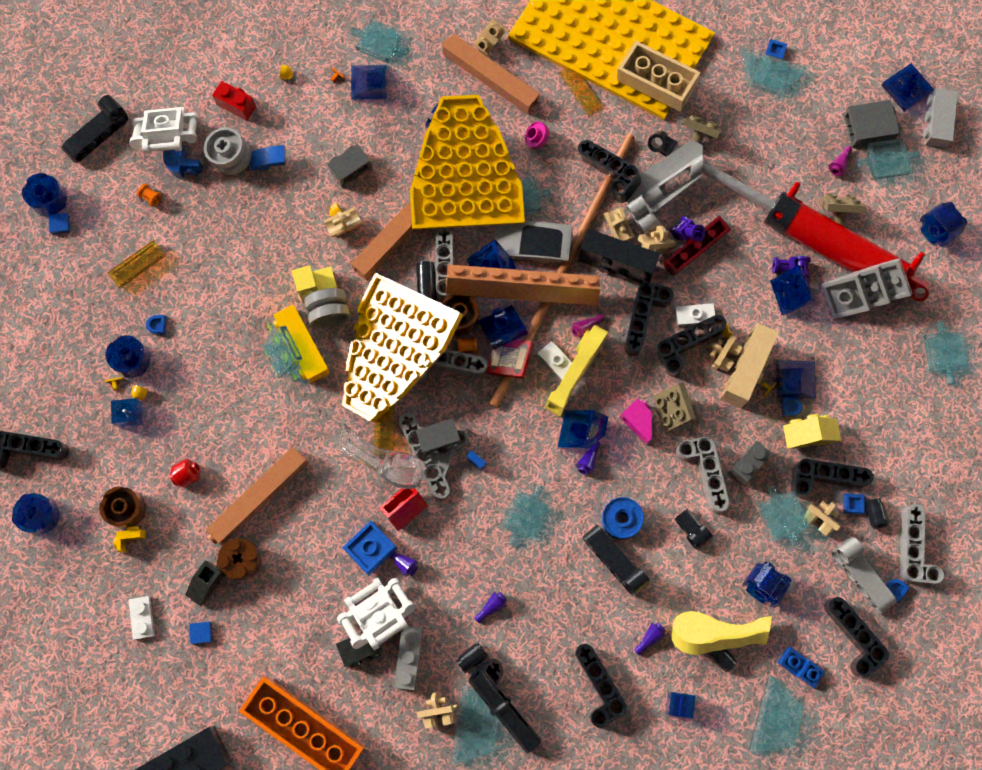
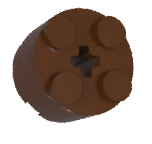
(469, 308)
(112, 504)
(231, 567)

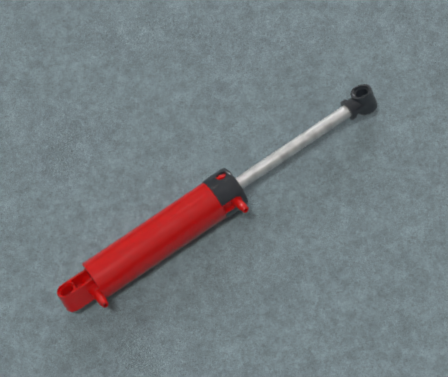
(808, 226)

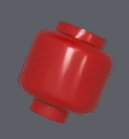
(185, 473)

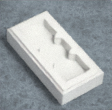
(693, 314)
(555, 359)

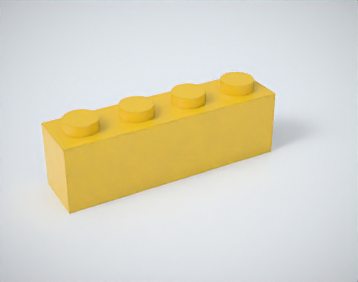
(312, 363)

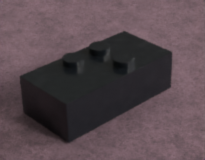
(618, 257)
(198, 752)

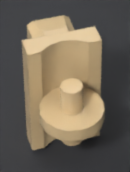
(490, 36)
(342, 222)
(619, 224)
(657, 240)
(730, 347)
(829, 523)
(447, 712)

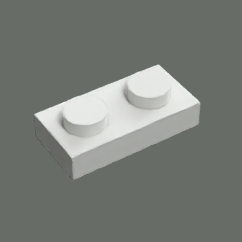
(141, 617)

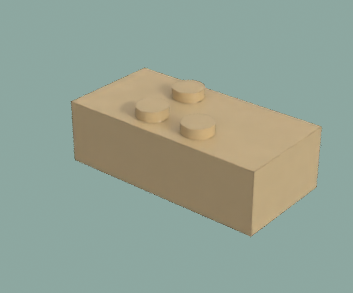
(658, 76)
(749, 366)

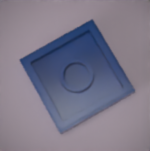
(370, 548)

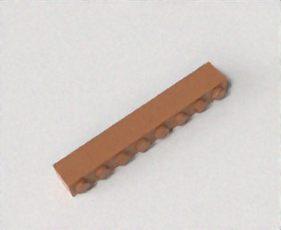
(522, 285)

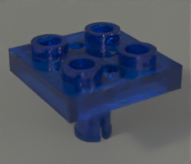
(911, 84)
(796, 291)
(500, 323)

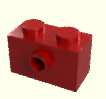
(234, 100)
(403, 507)

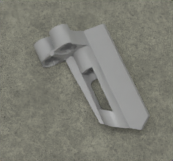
(651, 193)

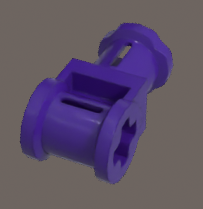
(687, 229)
(782, 266)

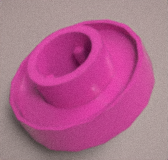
(536, 135)

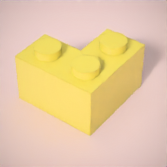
(312, 281)
(812, 431)

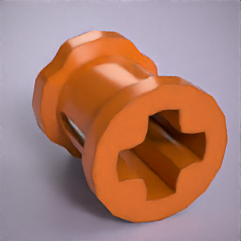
(149, 195)
(467, 345)

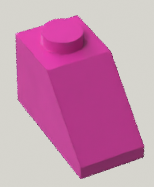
(639, 420)

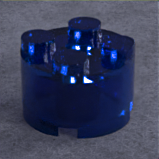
(44, 194)
(942, 224)
(137, 354)
(24, 514)
(767, 584)

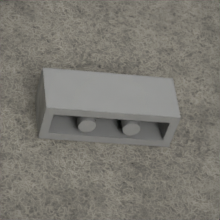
(940, 118)
(408, 658)

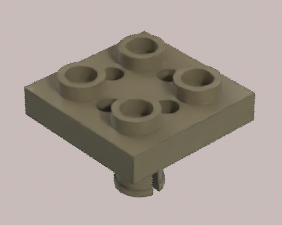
(701, 127)
(841, 206)
(678, 407)

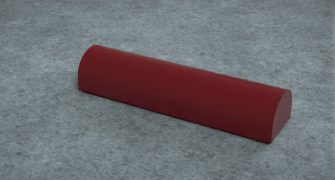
(692, 249)

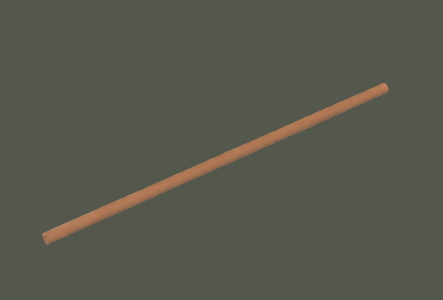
(564, 266)

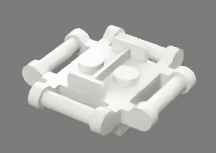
(163, 130)
(376, 615)

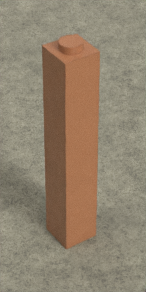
(490, 73)
(384, 244)
(256, 496)

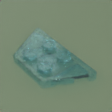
(770, 73)
(776, 719)
(475, 728)

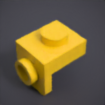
(131, 534)

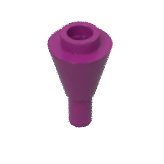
(839, 165)
(580, 327)

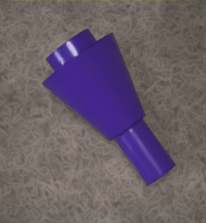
(587, 462)
(406, 565)
(495, 603)
(653, 635)

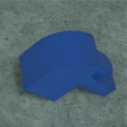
(178, 164)

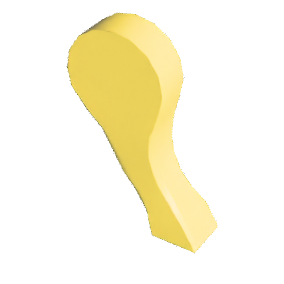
(587, 351)
(703, 634)

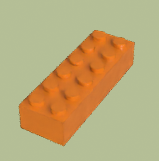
(300, 727)

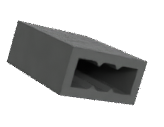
(871, 123)

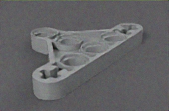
(440, 461)

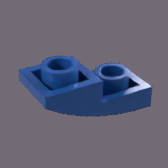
(268, 156)
(801, 667)

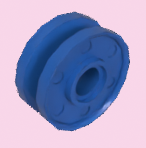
(624, 506)

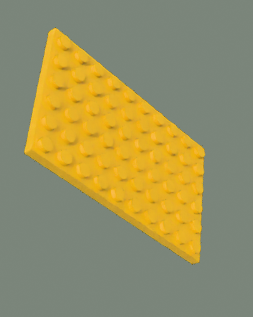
(598, 35)

